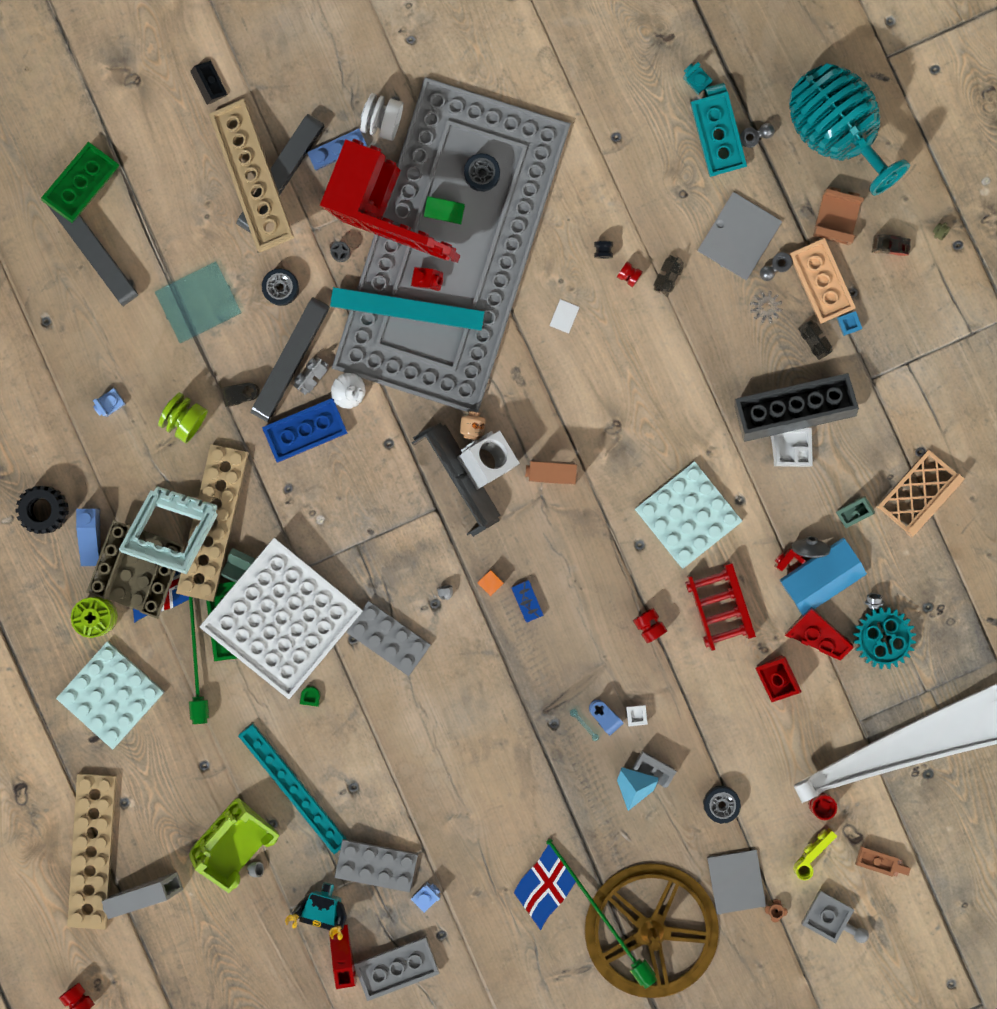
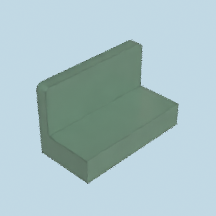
(236, 565)

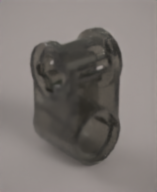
(236, 394)

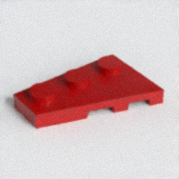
(820, 634)

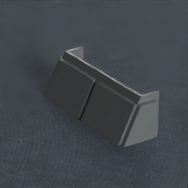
(448, 451)

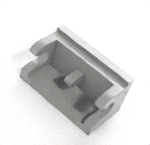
(651, 766)

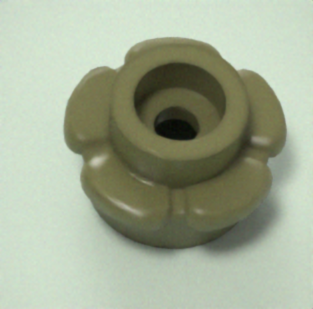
(941, 231)

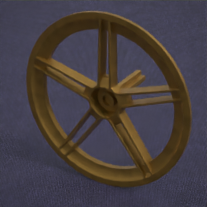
(652, 930)

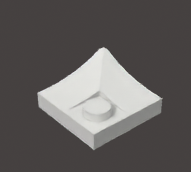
(793, 448)

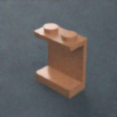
(837, 216)

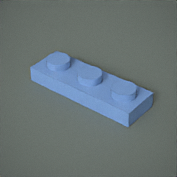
(330, 151)

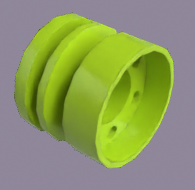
(179, 415)
(101, 608)

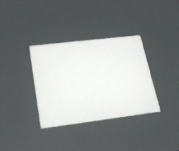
(564, 316)

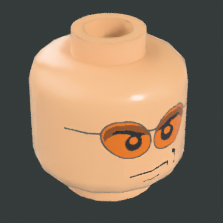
(472, 425)

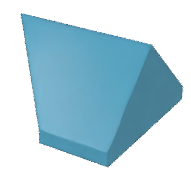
(635, 786)

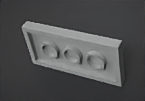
(388, 638)
(376, 865)
(396, 968)

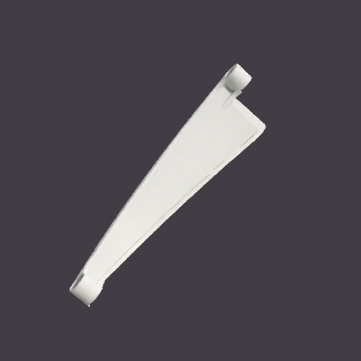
(946, 732)

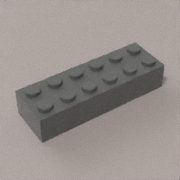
(796, 407)

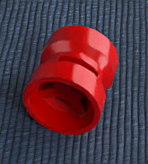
(629, 274)

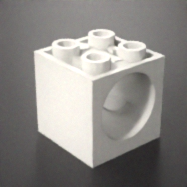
(500, 450)

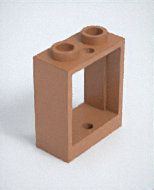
(551, 472)

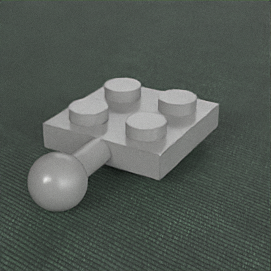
(830, 917)

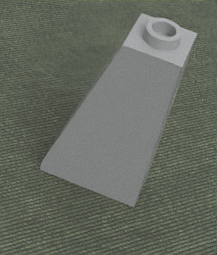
(142, 895)

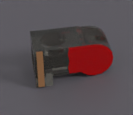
(891, 245)

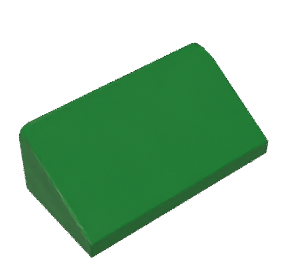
(444, 210)

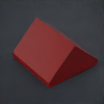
(778, 679)

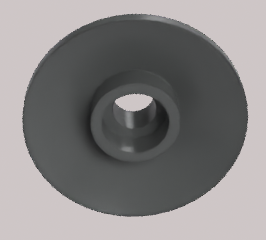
(811, 547)

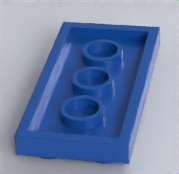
(304, 430)

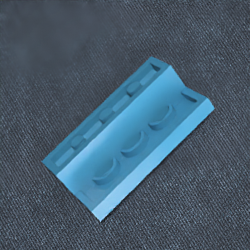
(823, 577)

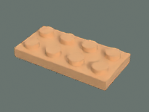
(822, 281)

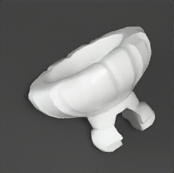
(348, 390)

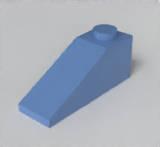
(88, 535)

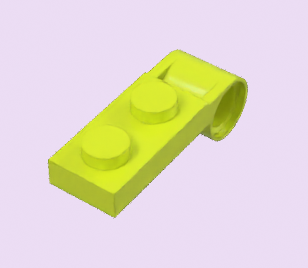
(811, 851)

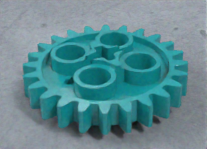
(900, 630)

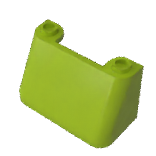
(231, 844)

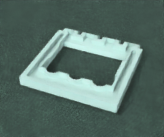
(176, 503)

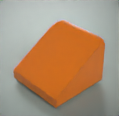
(490, 582)

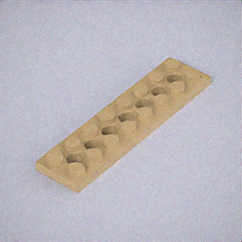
(239, 171)
(225, 518)
(81, 859)

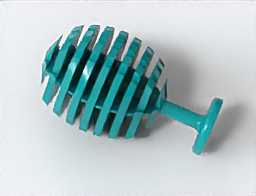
(841, 120)

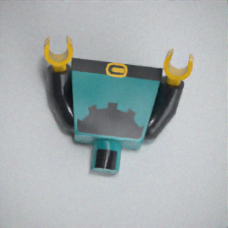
(321, 910)

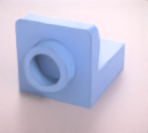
(108, 403)
(426, 896)

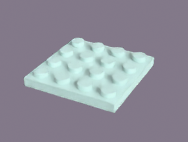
(688, 515)
(110, 695)

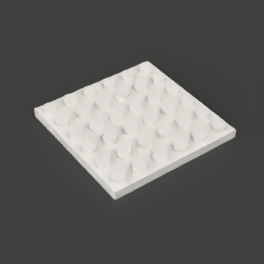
(281, 618)

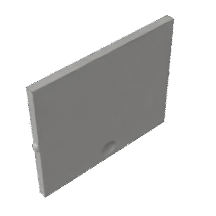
(739, 236)

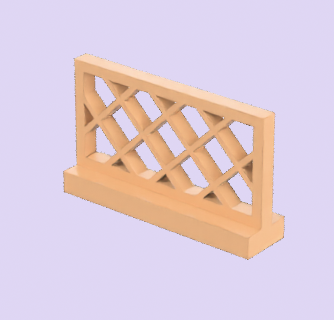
(930, 507)

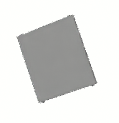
(736, 881)

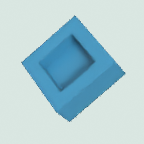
(849, 323)

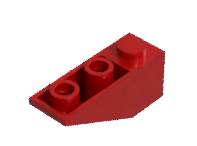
(343, 960)

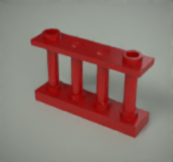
(739, 610)

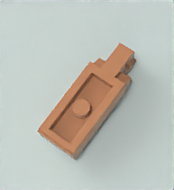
(881, 862)

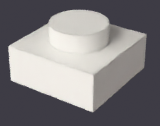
(636, 715)

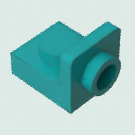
(696, 78)

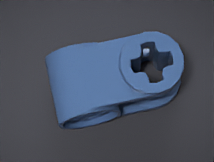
(607, 719)

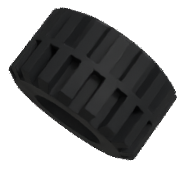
(26, 505)

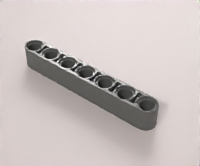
(290, 159)
(99, 258)
(290, 359)

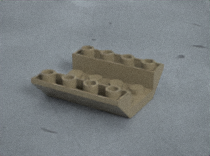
(131, 579)

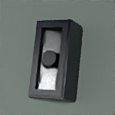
(208, 82)

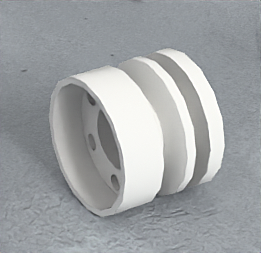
(381, 116)

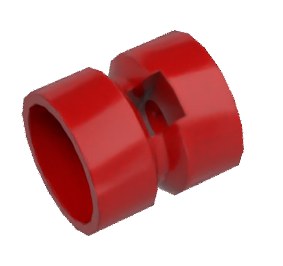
(650, 625)
(823, 806)
(76, 999)

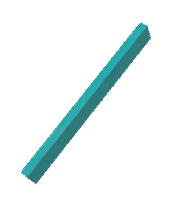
(407, 309)
(292, 788)

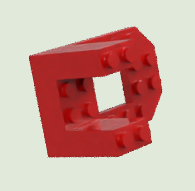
(361, 193)

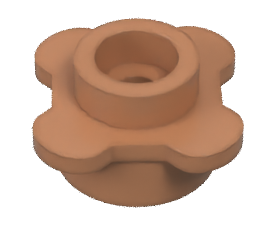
(781, 911)

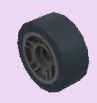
(472, 169)

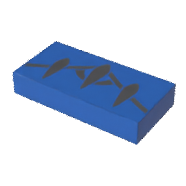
(527, 601)

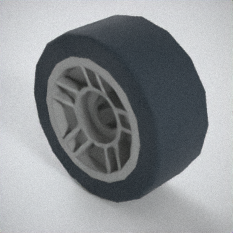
(273, 279)
(722, 814)

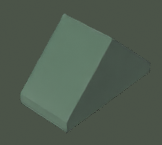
(855, 511)

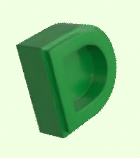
(310, 696)

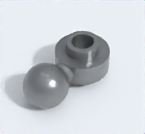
(765, 131)
(768, 272)

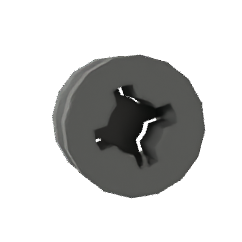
(338, 249)

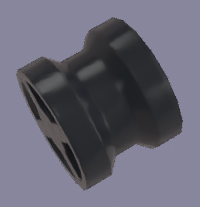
(603, 249)

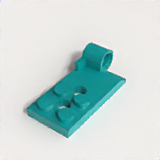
(712, 114)

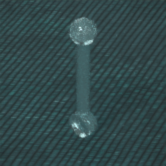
(595, 737)

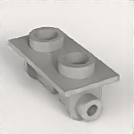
(305, 380)

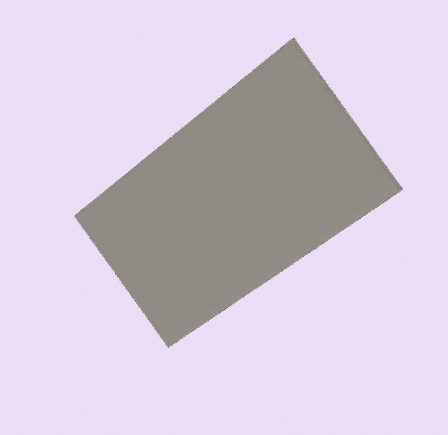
(492, 242)

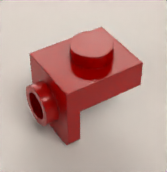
(427, 278)
(784, 559)

